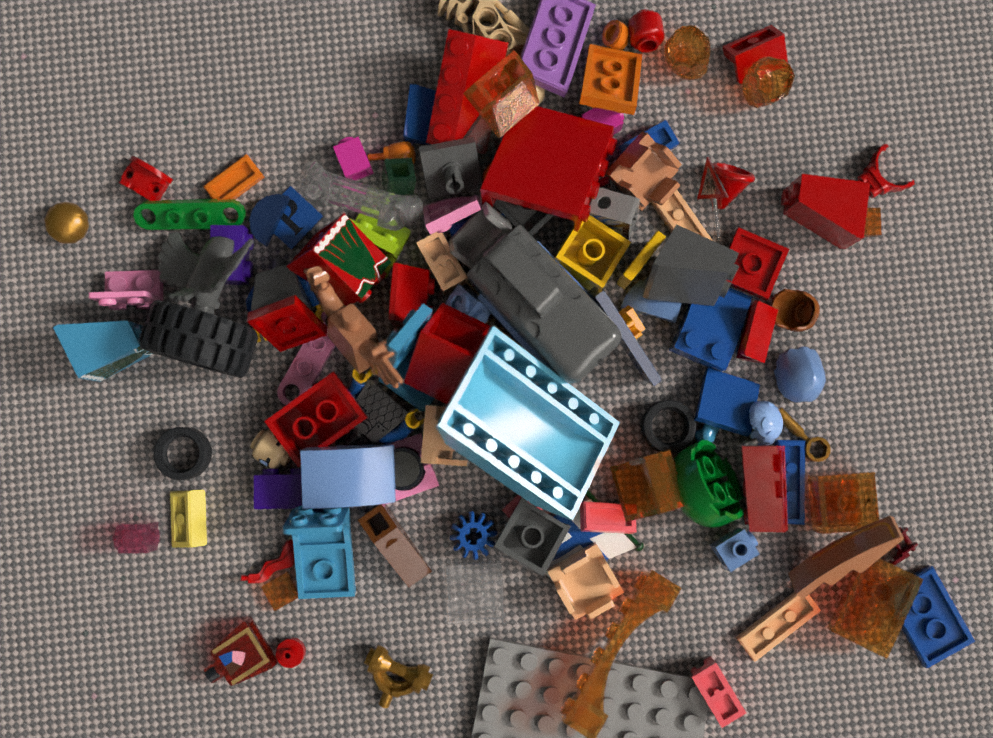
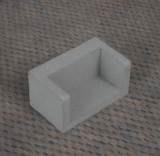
(478, 235)

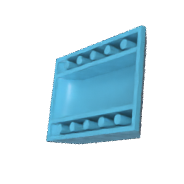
(527, 426)

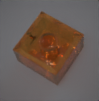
(842, 501)

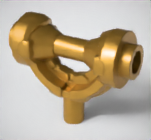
(415, 676)

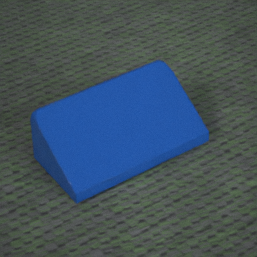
(418, 114)

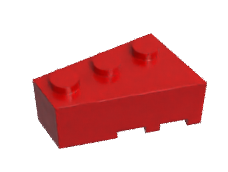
(765, 488)

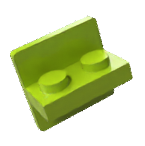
(386, 240)

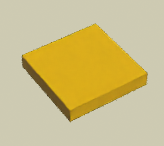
(641, 259)

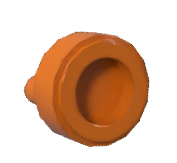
(615, 35)

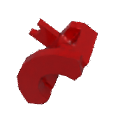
(145, 179)

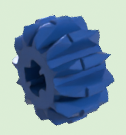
(481, 541)

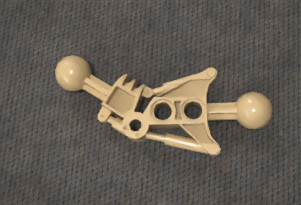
(486, 11)

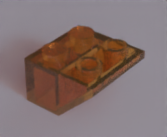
(504, 94)

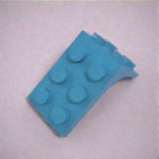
(403, 346)
(322, 551)

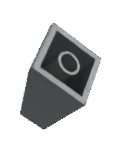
(691, 270)

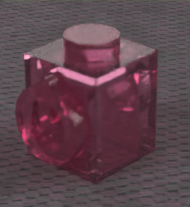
(136, 537)

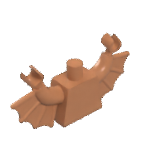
(352, 331)

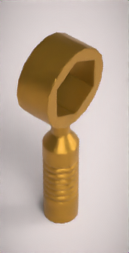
(798, 431)

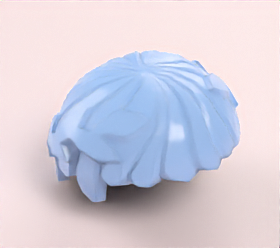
(766, 422)

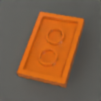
(611, 79)

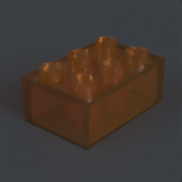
(875, 606)

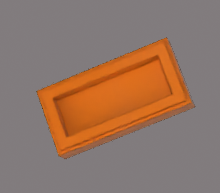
(234, 180)

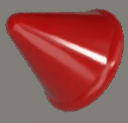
(734, 181)

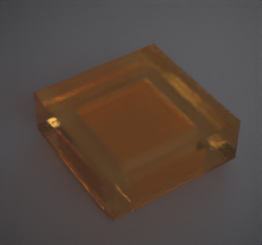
(280, 591)

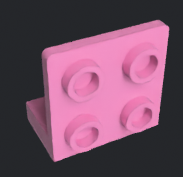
(129, 288)

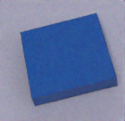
(726, 401)

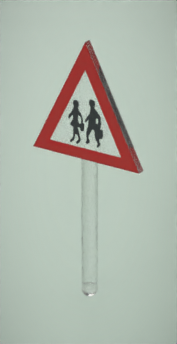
(712, 188)

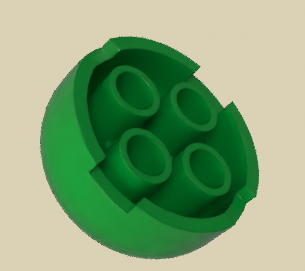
(706, 503)

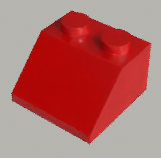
(409, 291)

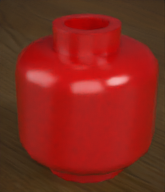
(646, 30)

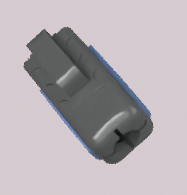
(543, 306)

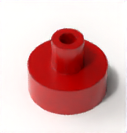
(295, 648)

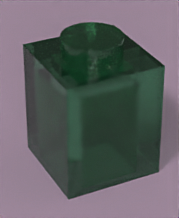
(399, 176)

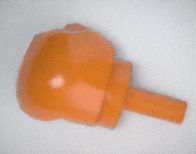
(396, 150)

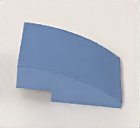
(347, 476)

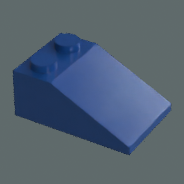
(712, 332)

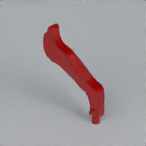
(284, 561)

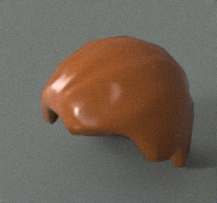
(796, 310)

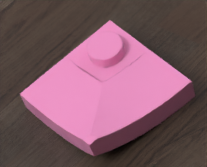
(443, 213)

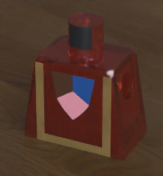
(241, 655)

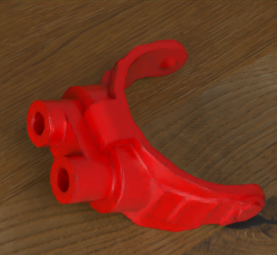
(878, 184)

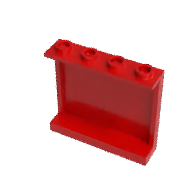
(551, 164)

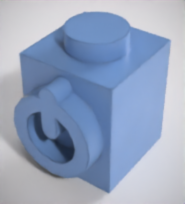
(468, 303)
(735, 548)

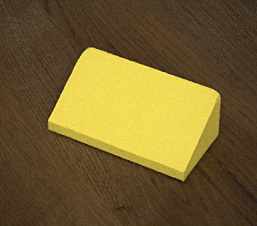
(188, 518)

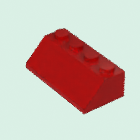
(463, 63)

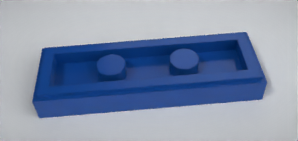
(795, 479)

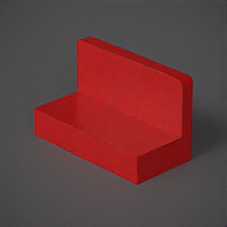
(750, 48)
(757, 332)

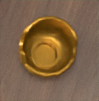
(66, 222)

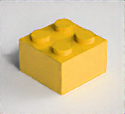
(592, 253)

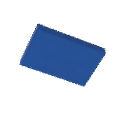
(934, 622)

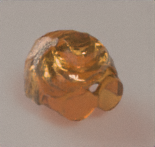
(688, 52)
(767, 81)

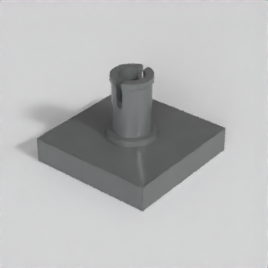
(451, 168)

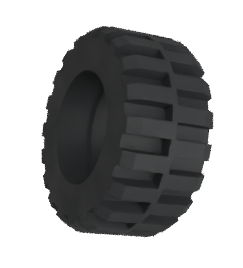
(198, 338)

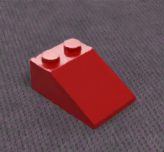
(316, 417)

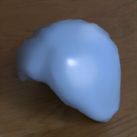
(800, 374)

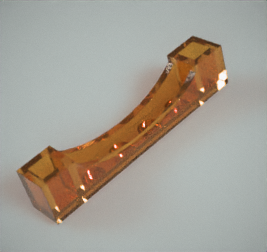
(586, 709)

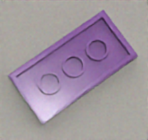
(556, 42)

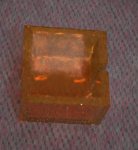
(647, 486)

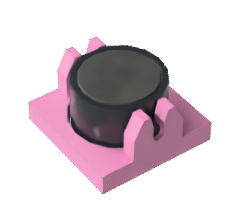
(410, 469)

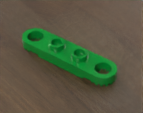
(188, 214)

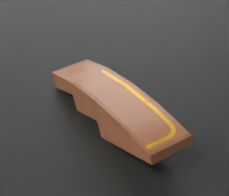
(851, 552)

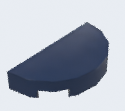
(266, 217)

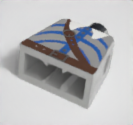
(616, 211)

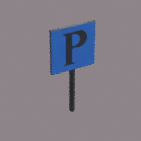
(297, 219)

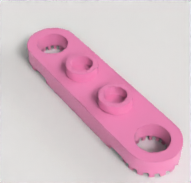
(306, 365)

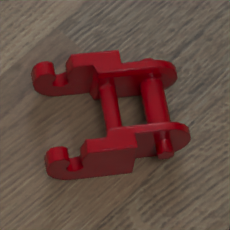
(902, 553)

